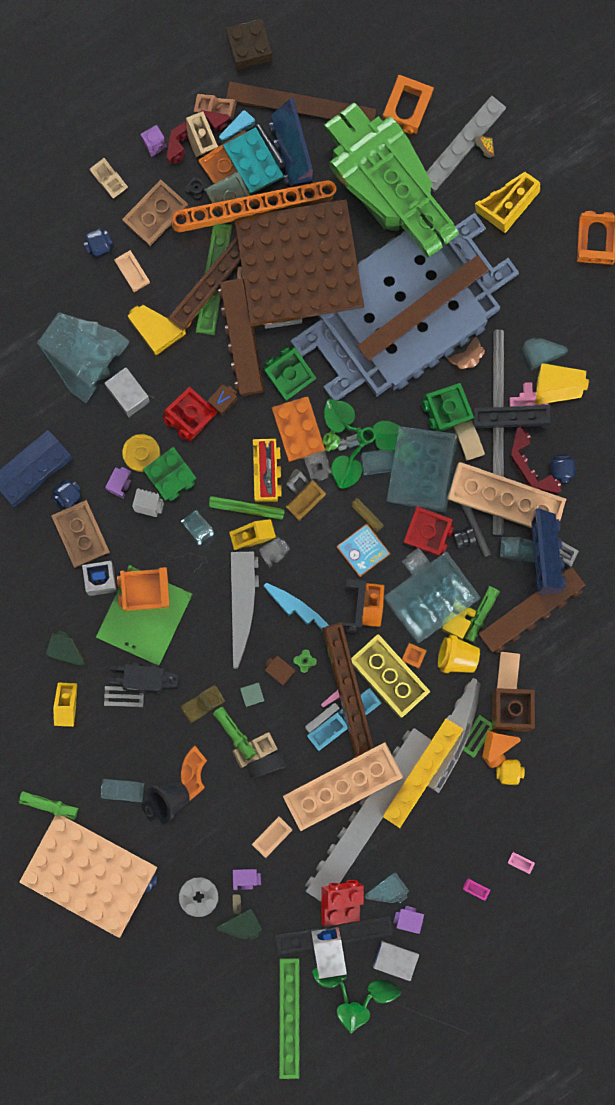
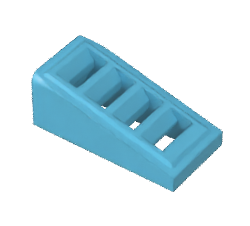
(242, 122)

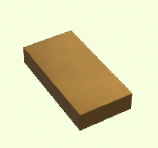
(305, 500)

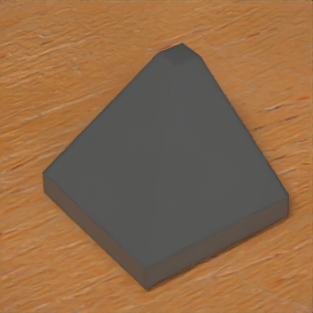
(297, 482)

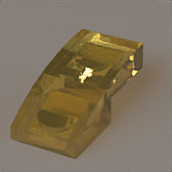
(202, 704)

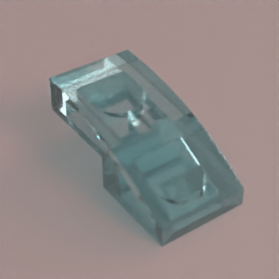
(122, 790)

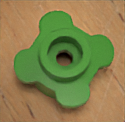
(331, 441)
(310, 661)

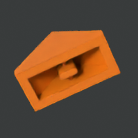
(497, 744)

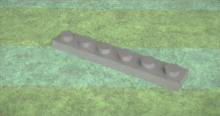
(464, 142)

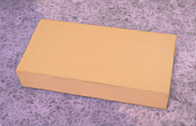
(132, 271)
(508, 670)
(272, 837)

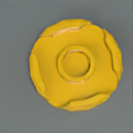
(140, 452)

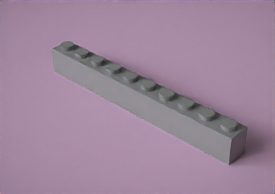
(368, 817)

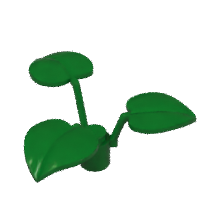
(340, 415)
(353, 1014)

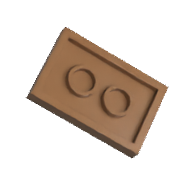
(154, 212)
(80, 534)

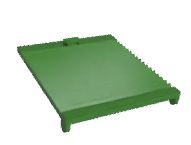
(144, 631)

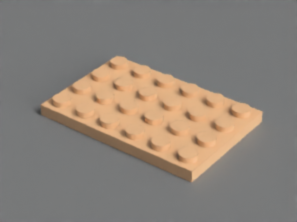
(88, 875)

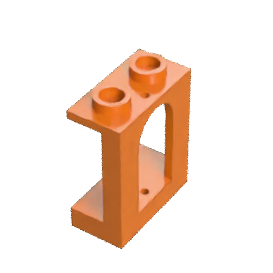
(423, 91)
(589, 256)

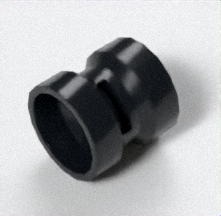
(464, 537)

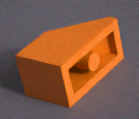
(373, 605)

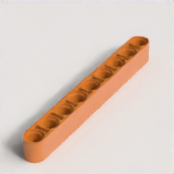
(259, 199)

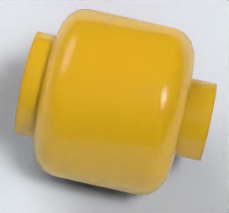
(510, 772)

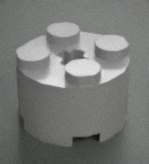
(189, 890)

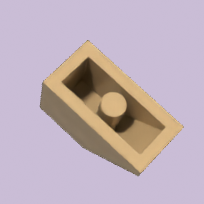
(200, 134)

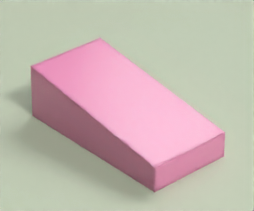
(332, 698)
(521, 863)

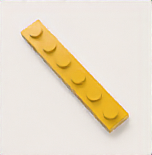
(422, 773)

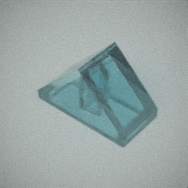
(197, 527)

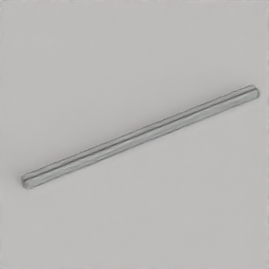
(498, 401)

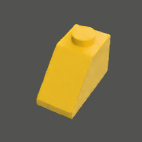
(252, 534)
(65, 704)

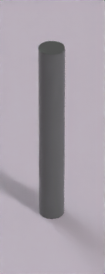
(477, 532)

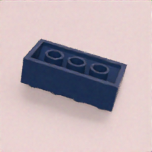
(32, 468)

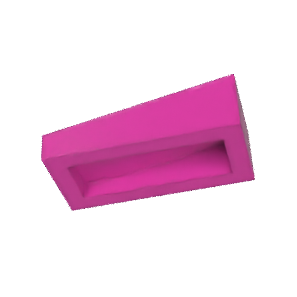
(476, 889)

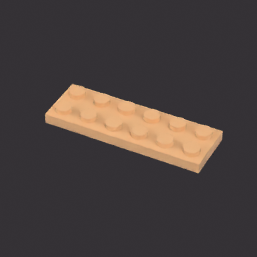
(501, 495)
(343, 786)

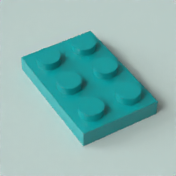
(253, 161)

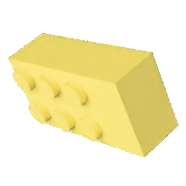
(389, 676)

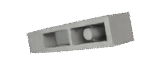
(463, 717)

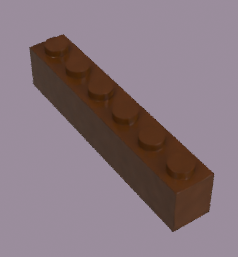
(242, 338)
(527, 613)

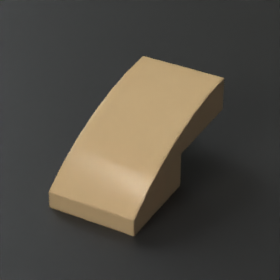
(108, 178)
(469, 440)
(262, 745)

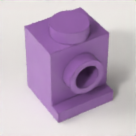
(153, 140)
(119, 482)
(246, 879)

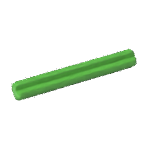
(245, 507)

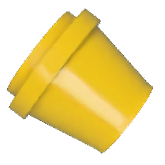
(457, 656)

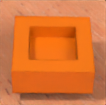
(413, 655)

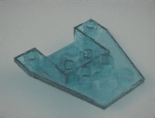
(80, 351)

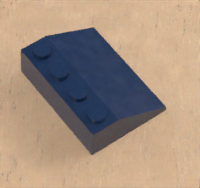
(291, 145)
(546, 552)

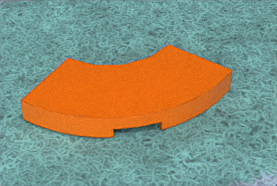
(191, 772)

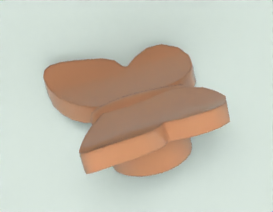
(469, 357)

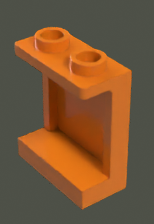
(143, 589)

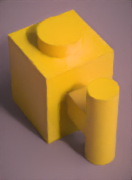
(459, 625)

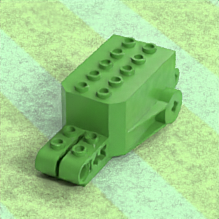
(388, 177)

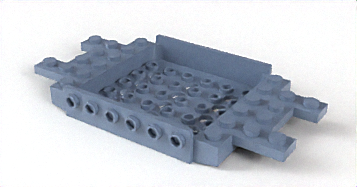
(342, 331)

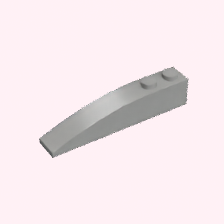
(243, 597)

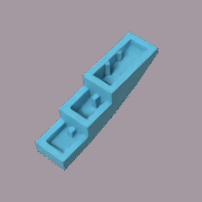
(291, 604)
(337, 724)

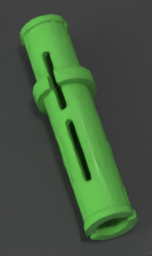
(481, 614)
(240, 740)
(48, 805)

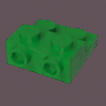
(288, 372)
(447, 407)
(169, 474)

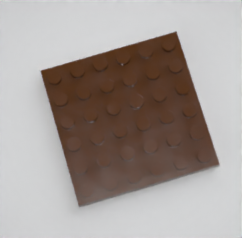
(299, 262)

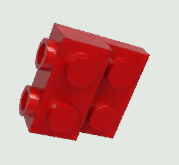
(188, 414)
(429, 531)
(341, 902)

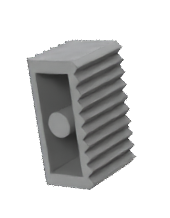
(147, 503)

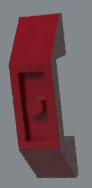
(175, 152)
(521, 441)

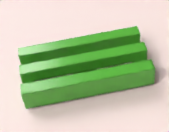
(485, 722)

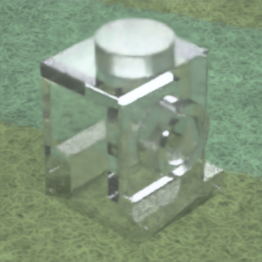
(312, 462)
(274, 551)
(415, 561)

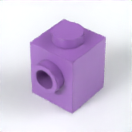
(408, 919)

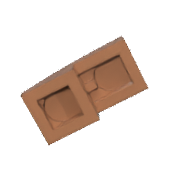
(214, 104)

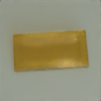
(367, 515)

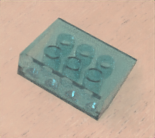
(422, 469)
(431, 597)

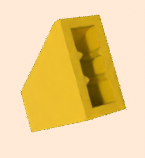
(154, 328)
(559, 384)

